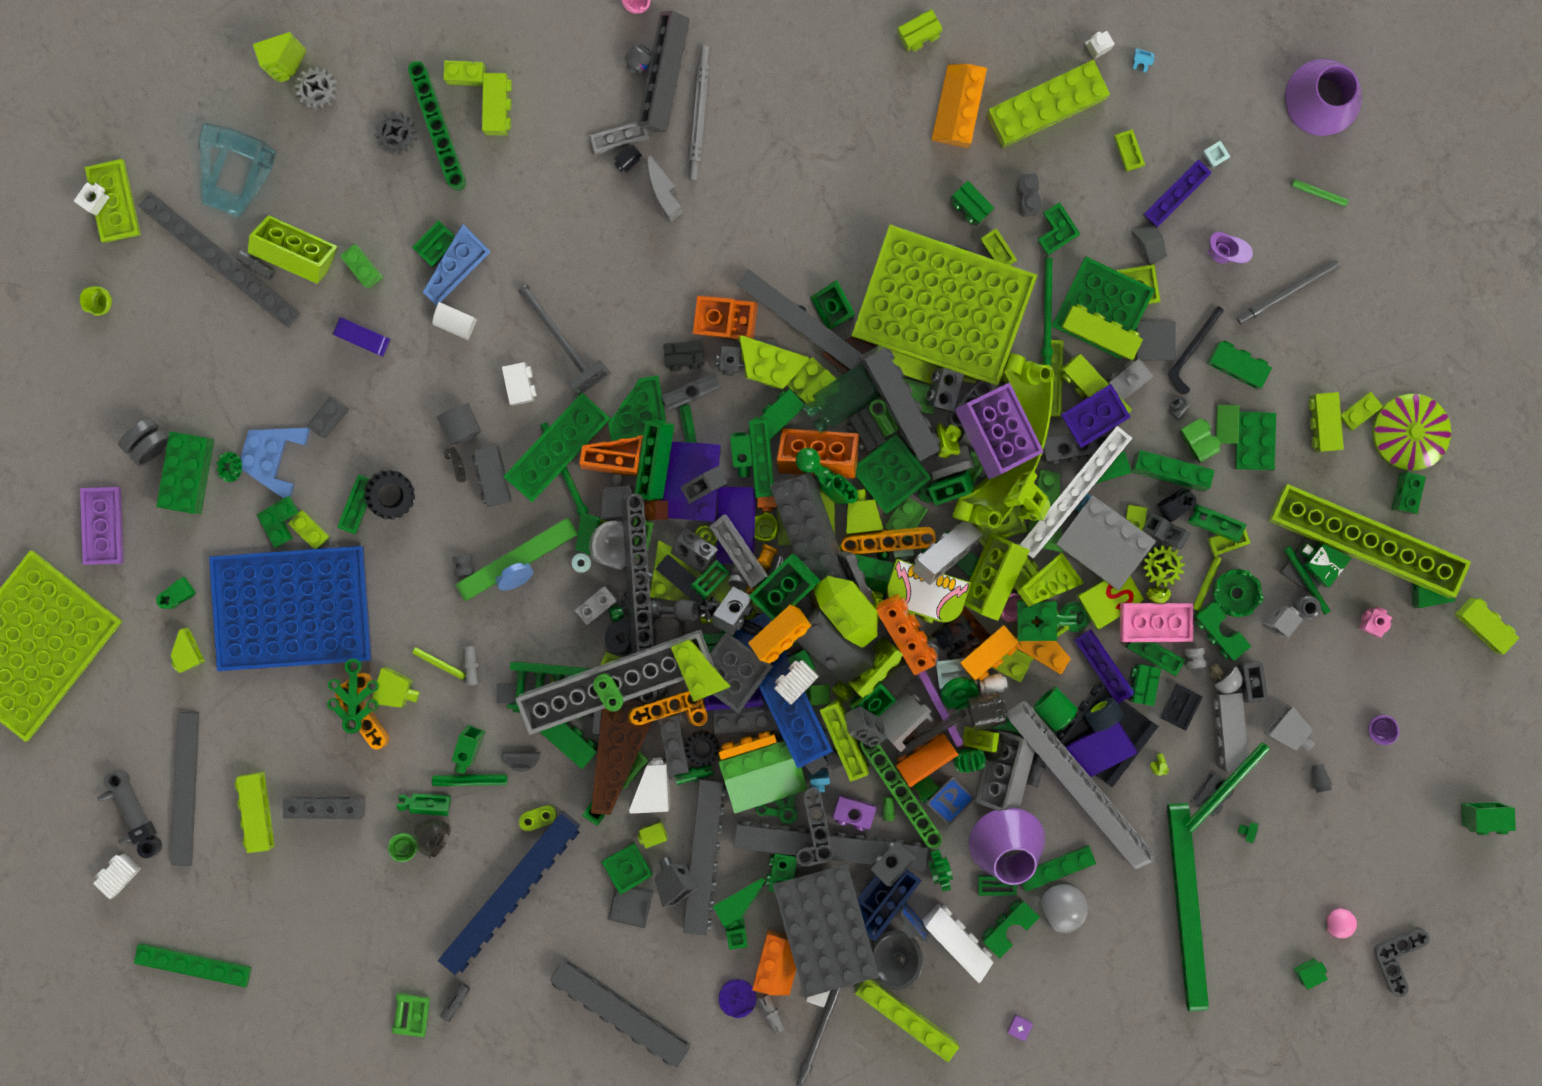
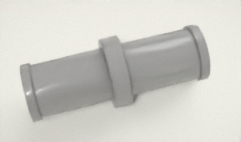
(470, 665)
(771, 1014)

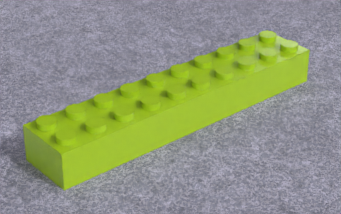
(1369, 541)

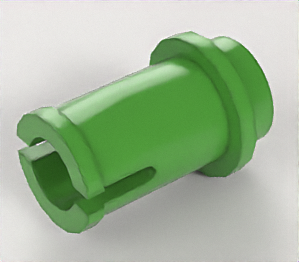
(888, 809)

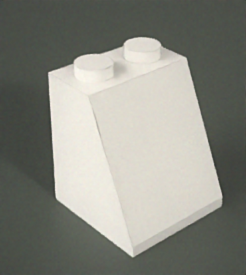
(654, 789)

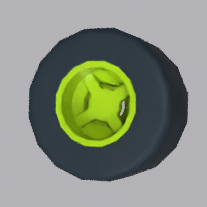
(1103, 714)

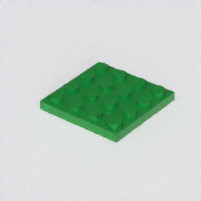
(1105, 293)

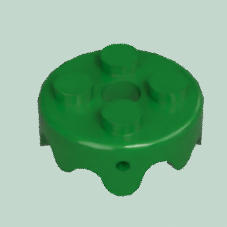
(1250, 589)

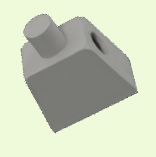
(1291, 730)

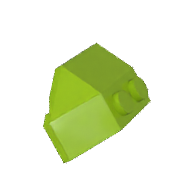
(847, 609)

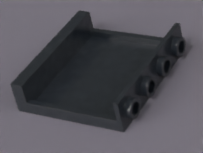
(1133, 722)

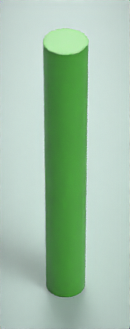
(1319, 192)

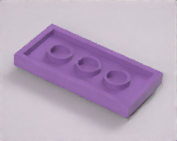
(101, 525)

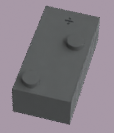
(833, 650)

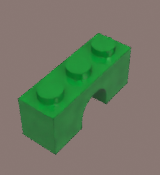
(1209, 619)
(1018, 914)

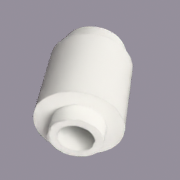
(993, 683)

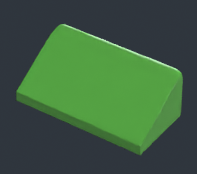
(1227, 424)

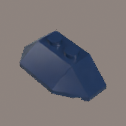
(881, 902)

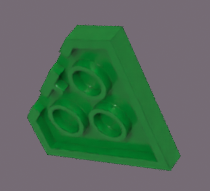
(640, 405)

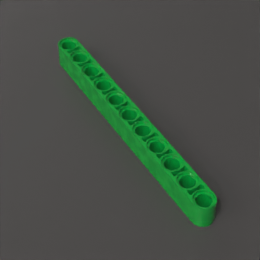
(1187, 908)

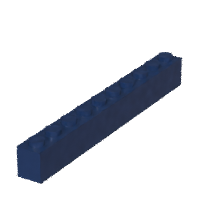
(509, 892)

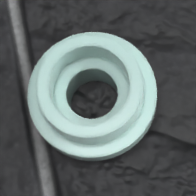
(587, 560)

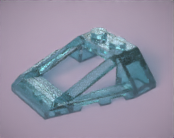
(230, 139)

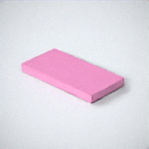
(1156, 622)

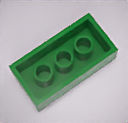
(185, 473)

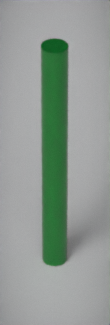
(1306, 579)

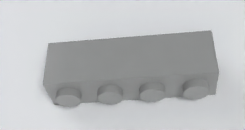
(946, 551)
(1231, 730)

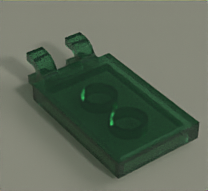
(842, 398)

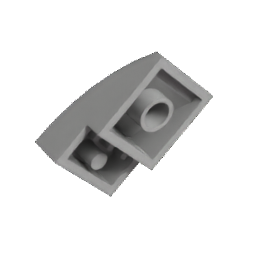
(664, 191)

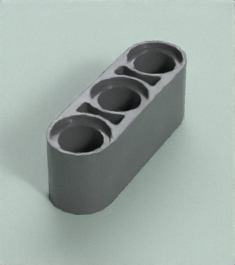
(972, 394)

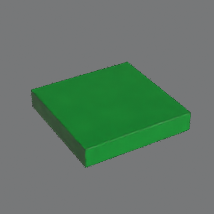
(627, 868)

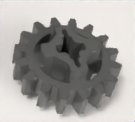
(389, 136)

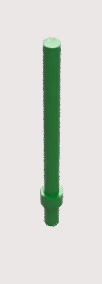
(1047, 351)
(581, 508)

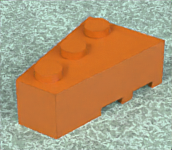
(613, 457)

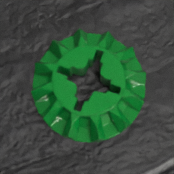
(235, 466)
(1083, 618)

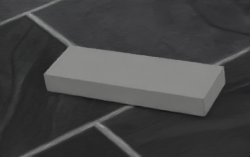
(618, 137)

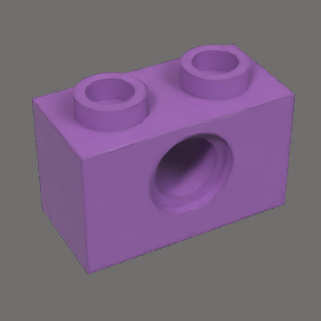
(845, 804)

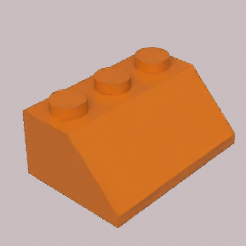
(925, 759)
(775, 966)

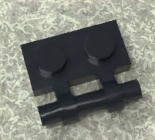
(954, 631)

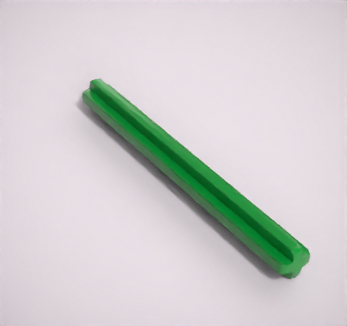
(1227, 787)

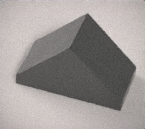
(1150, 242)

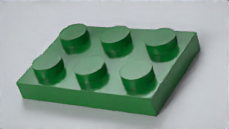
(1256, 441)

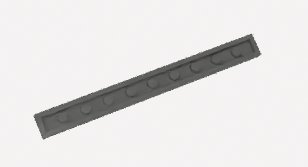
(219, 259)

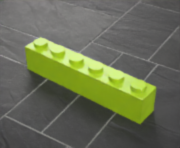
(907, 1018)

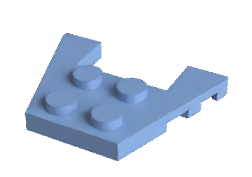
(264, 452)

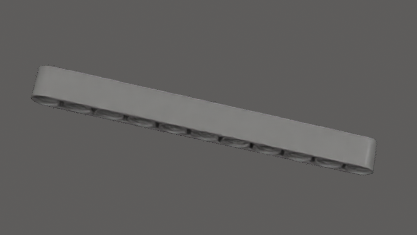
(1080, 785)

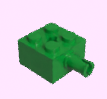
(1047, 628)

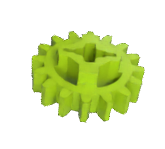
(1166, 559)

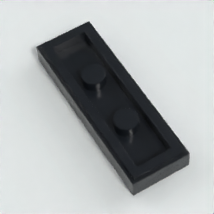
(680, 577)

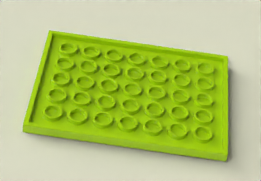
(944, 305)
(45, 641)

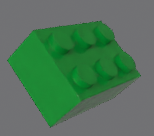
(784, 587)

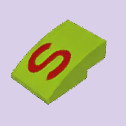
(1104, 601)

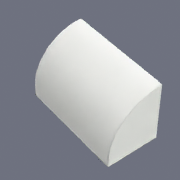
(453, 321)

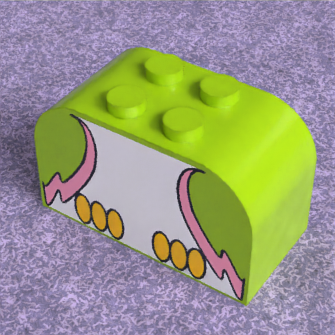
(938, 601)

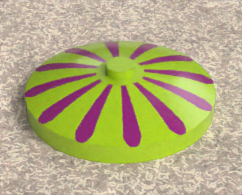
(1411, 432)

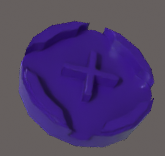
(737, 998)

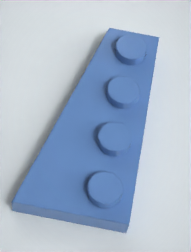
(459, 260)

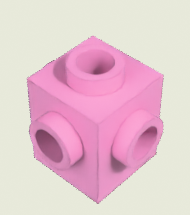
(1375, 621)

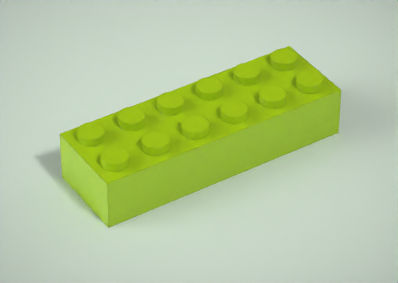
(1047, 104)

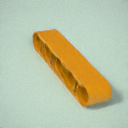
(897, 535)

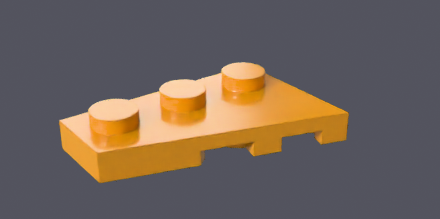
(1046, 652)

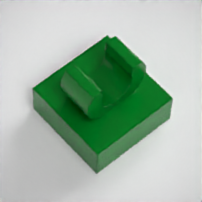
(1250, 831)

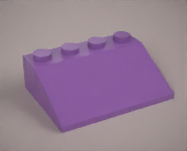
(999, 430)

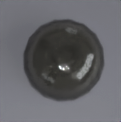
(430, 837)

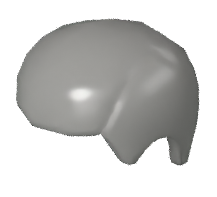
(1230, 682)

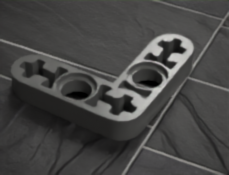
(1391, 957)

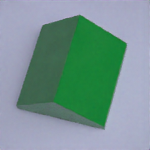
(832, 305)

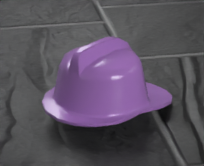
(1228, 248)

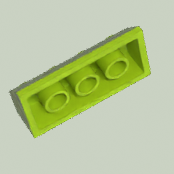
(291, 249)
(995, 576)

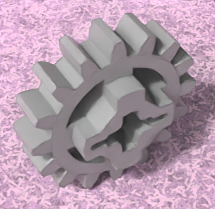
(314, 95)

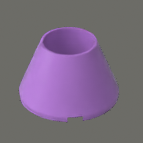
(1310, 110)
(1005, 832)

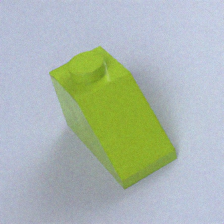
(185, 652)

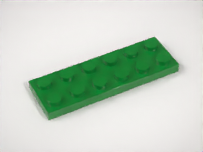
(556, 447)

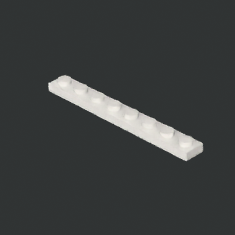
(1076, 491)

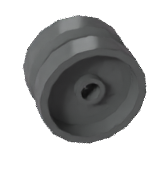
(143, 441)

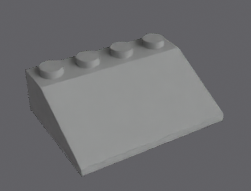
(1105, 543)

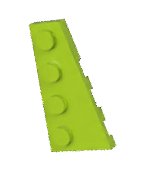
(1050, 581)

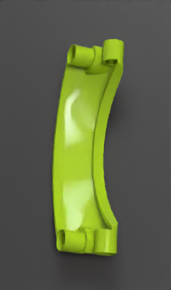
(1035, 393)

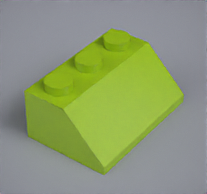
(280, 56)

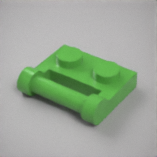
(417, 1015)

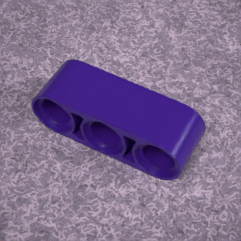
(361, 336)

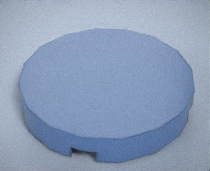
(514, 576)

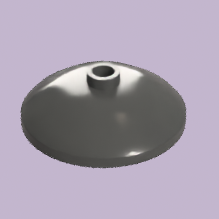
(887, 954)

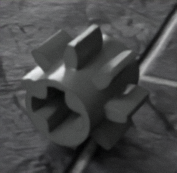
(707, 606)

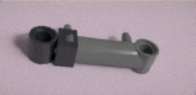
(139, 827)

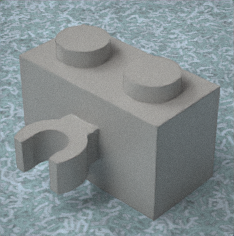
(1130, 378)

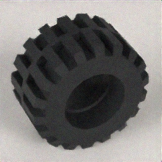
(401, 506)

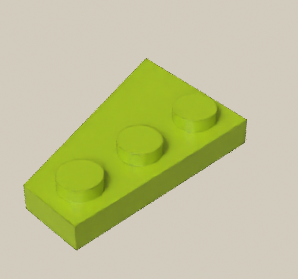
(697, 671)

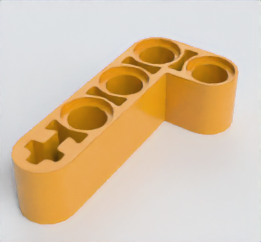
(665, 710)
(376, 725)

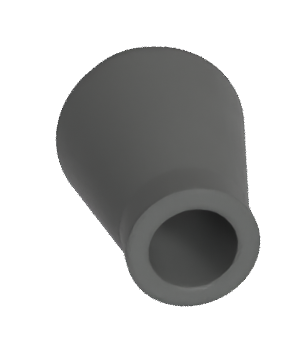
(1321, 780)

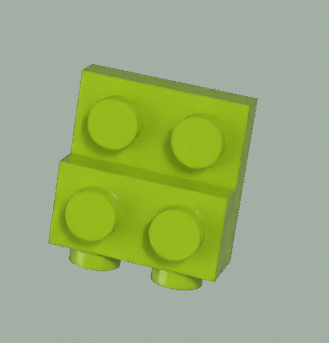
(810, 380)

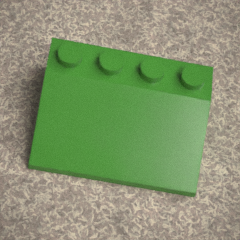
(761, 776)

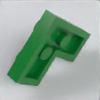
(1063, 229)
(274, 520)

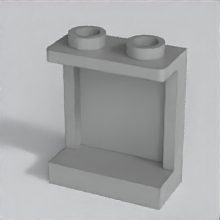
(903, 718)

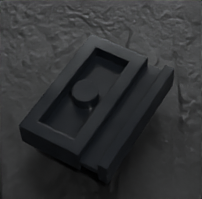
(1181, 707)

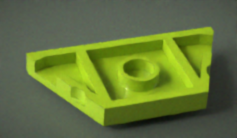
(769, 363)

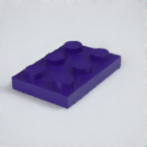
(1095, 415)

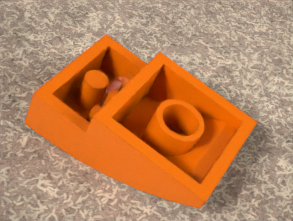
(724, 318)

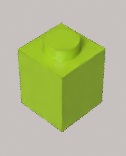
(652, 834)

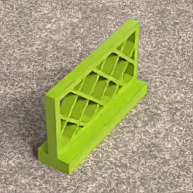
(846, 745)

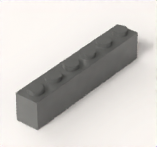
(663, 71)

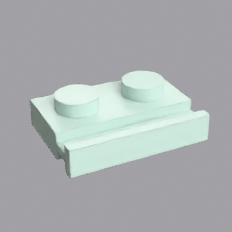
(950, 670)

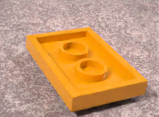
(747, 744)

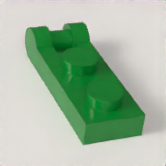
(1217, 523)

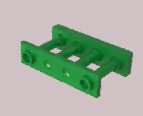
(540, 671)

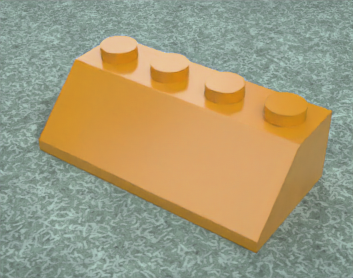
(959, 104)

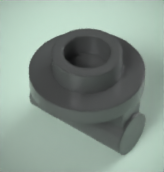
(1179, 407)

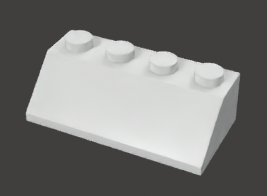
(958, 941)

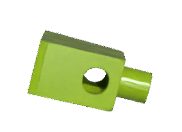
(862, 515)
(394, 689)

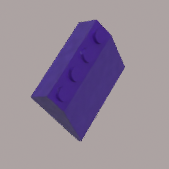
(685, 464)

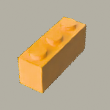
(779, 634)
(989, 654)

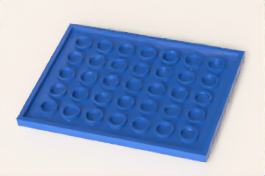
(290, 608)

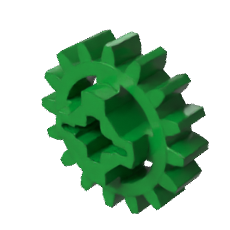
(940, 870)

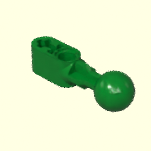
(833, 485)

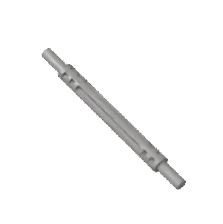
(699, 113)

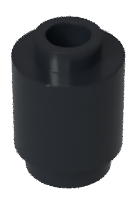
(627, 158)

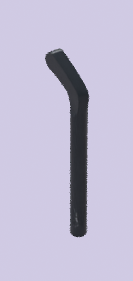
(1174, 372)

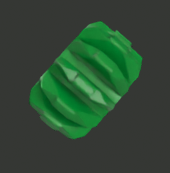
(969, 760)

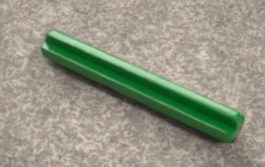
(687, 424)
(469, 780)

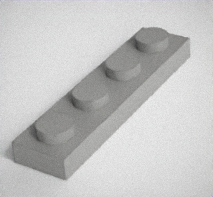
(739, 551)

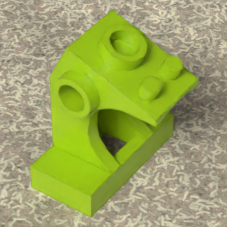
(1027, 493)

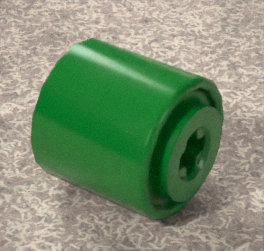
(1055, 709)

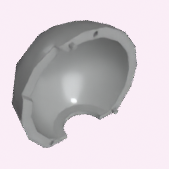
(607, 545)
(1064, 907)

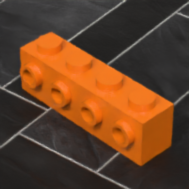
(906, 634)

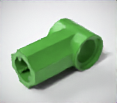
(884, 418)

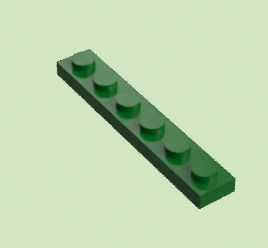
(192, 965)

